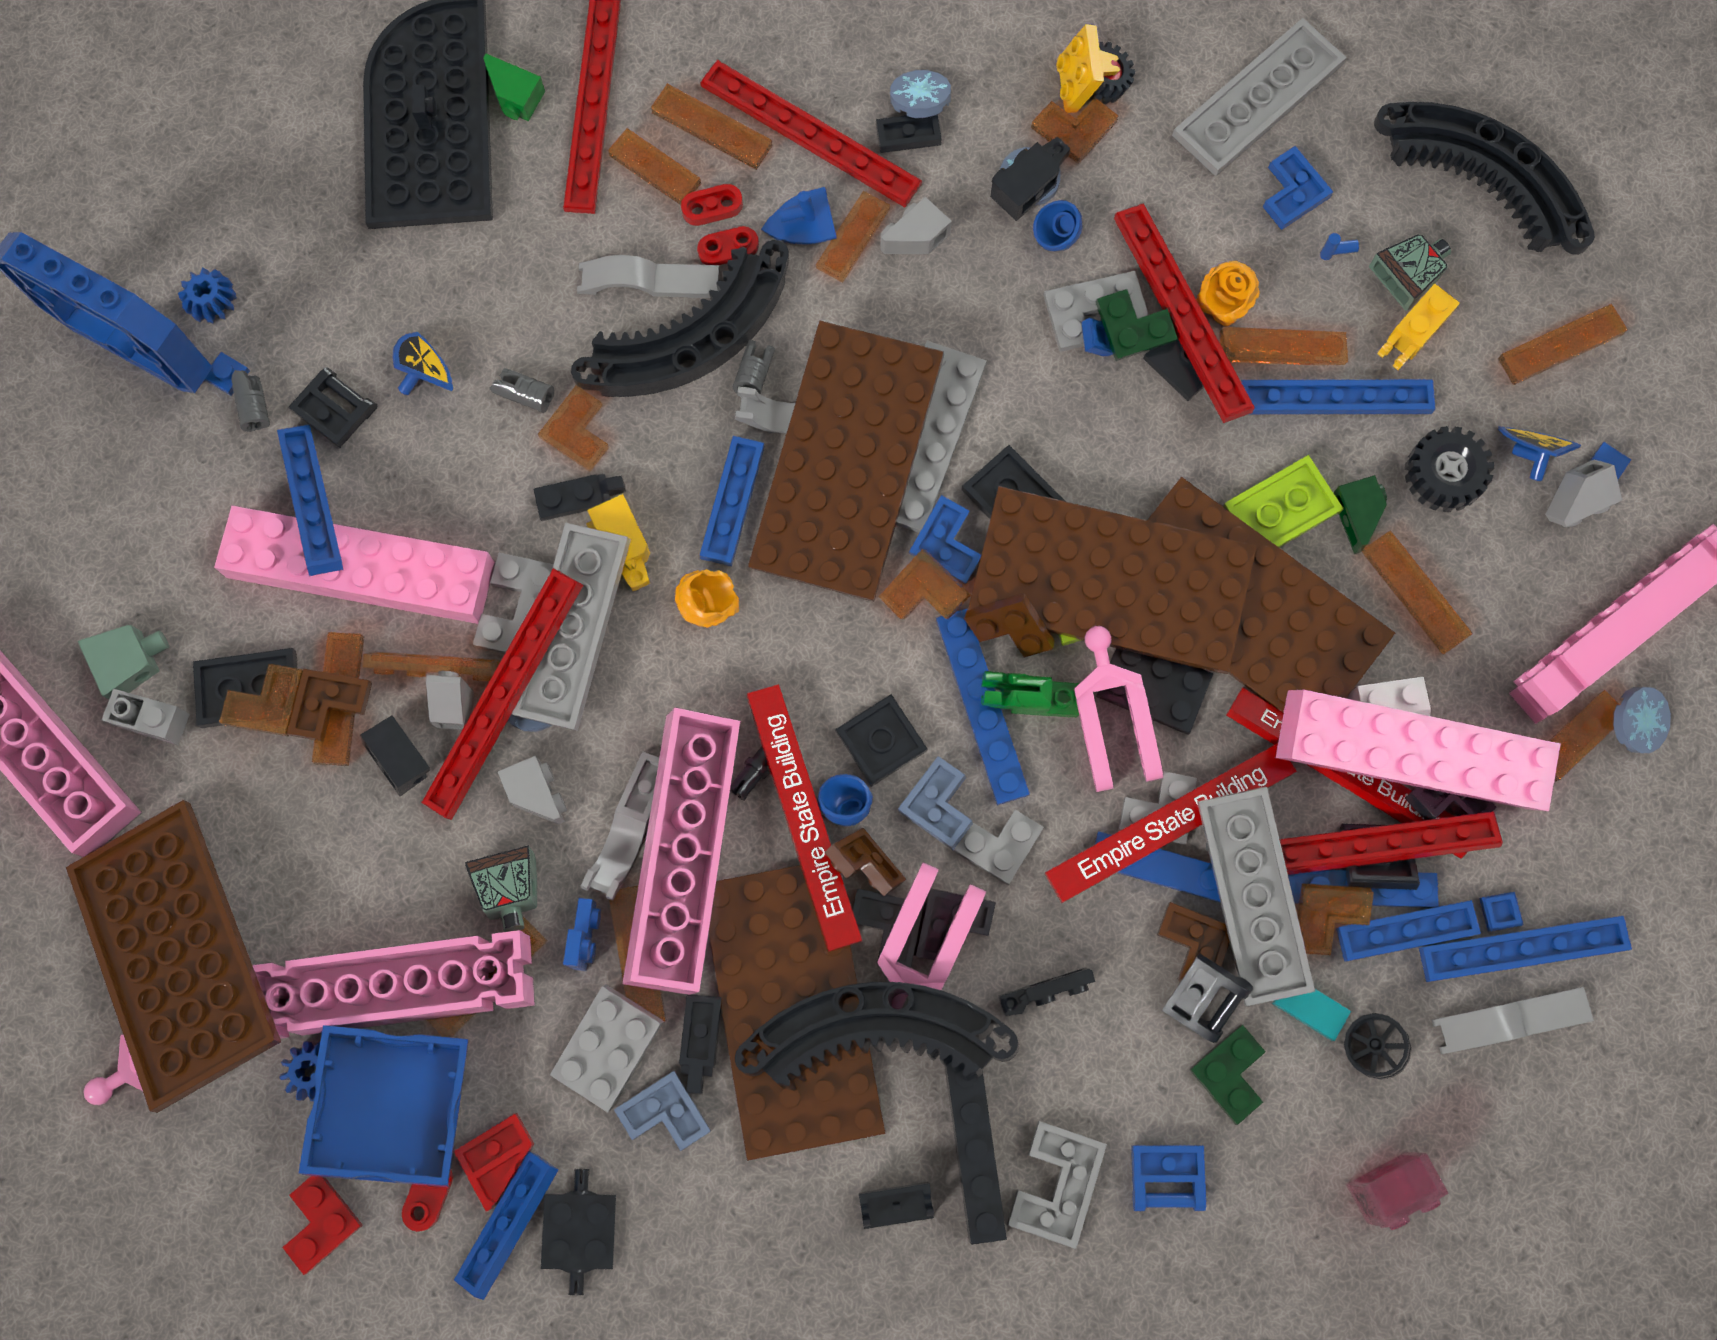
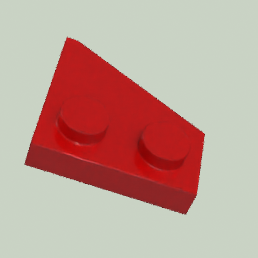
(495, 1158)

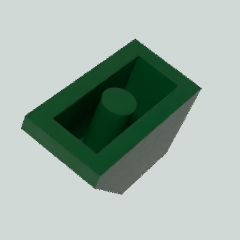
(1362, 509)

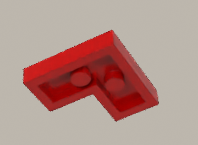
(329, 1224)

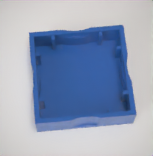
(384, 1107)

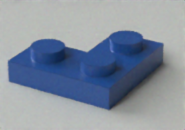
(1302, 188)
(938, 539)
(579, 949)

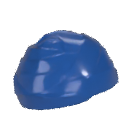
(1057, 225)
(844, 800)

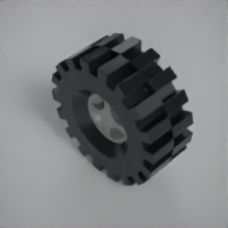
(1460, 458)

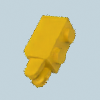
(1420, 325)

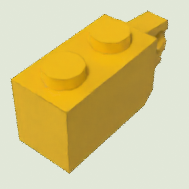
(616, 518)

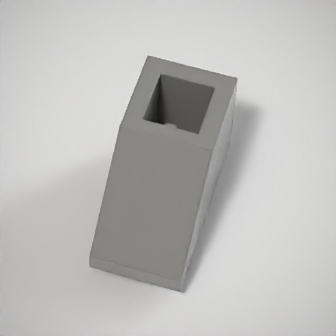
(917, 231)
(1584, 492)
(448, 700)
(146, 716)
(530, 789)

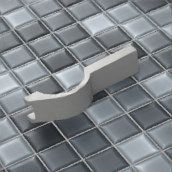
(644, 274)
(763, 412)
(626, 830)
(1514, 1020)

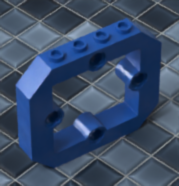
(102, 312)

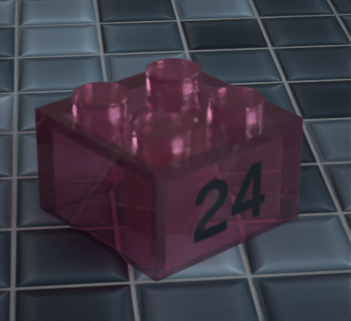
(1398, 1190)

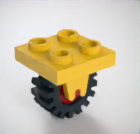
(1092, 69)

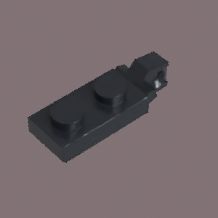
(576, 495)
(1044, 991)
(699, 1039)

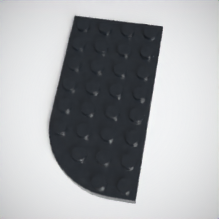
(437, 171)

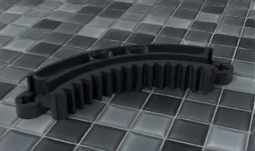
(1534, 189)
(654, 361)
(929, 1021)

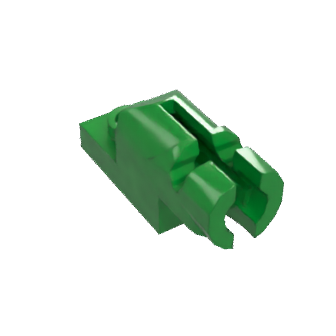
(1029, 694)

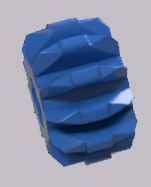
(207, 295)
(301, 1061)

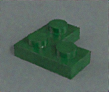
(1126, 332)
(1221, 1072)

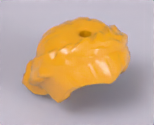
(1226, 295)
(706, 598)

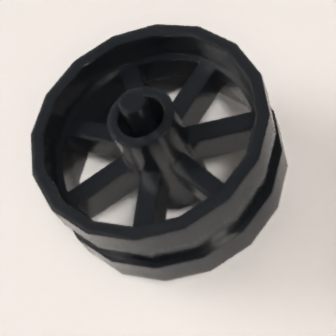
(1377, 1046)

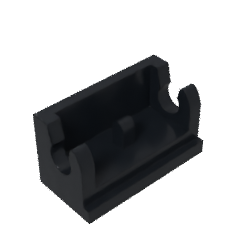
(395, 755)
(896, 1205)

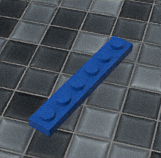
(1341, 396)
(310, 500)
(986, 722)
(1424, 897)
(1525, 948)

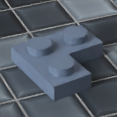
(929, 805)
(667, 1103)

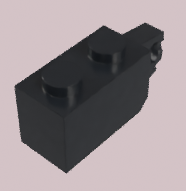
(1029, 177)

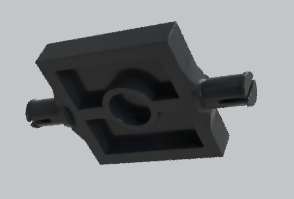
(578, 1231)

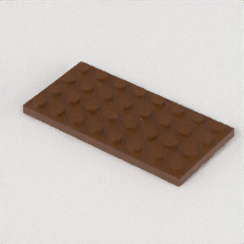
(846, 460)
(1142, 580)
(1292, 623)
(172, 956)
(765, 961)

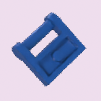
(1168, 1164)

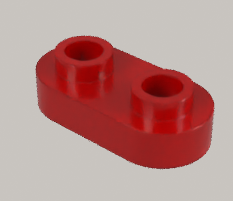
(711, 202)
(726, 241)
(430, 1199)

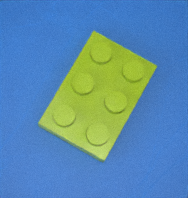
(1287, 503)

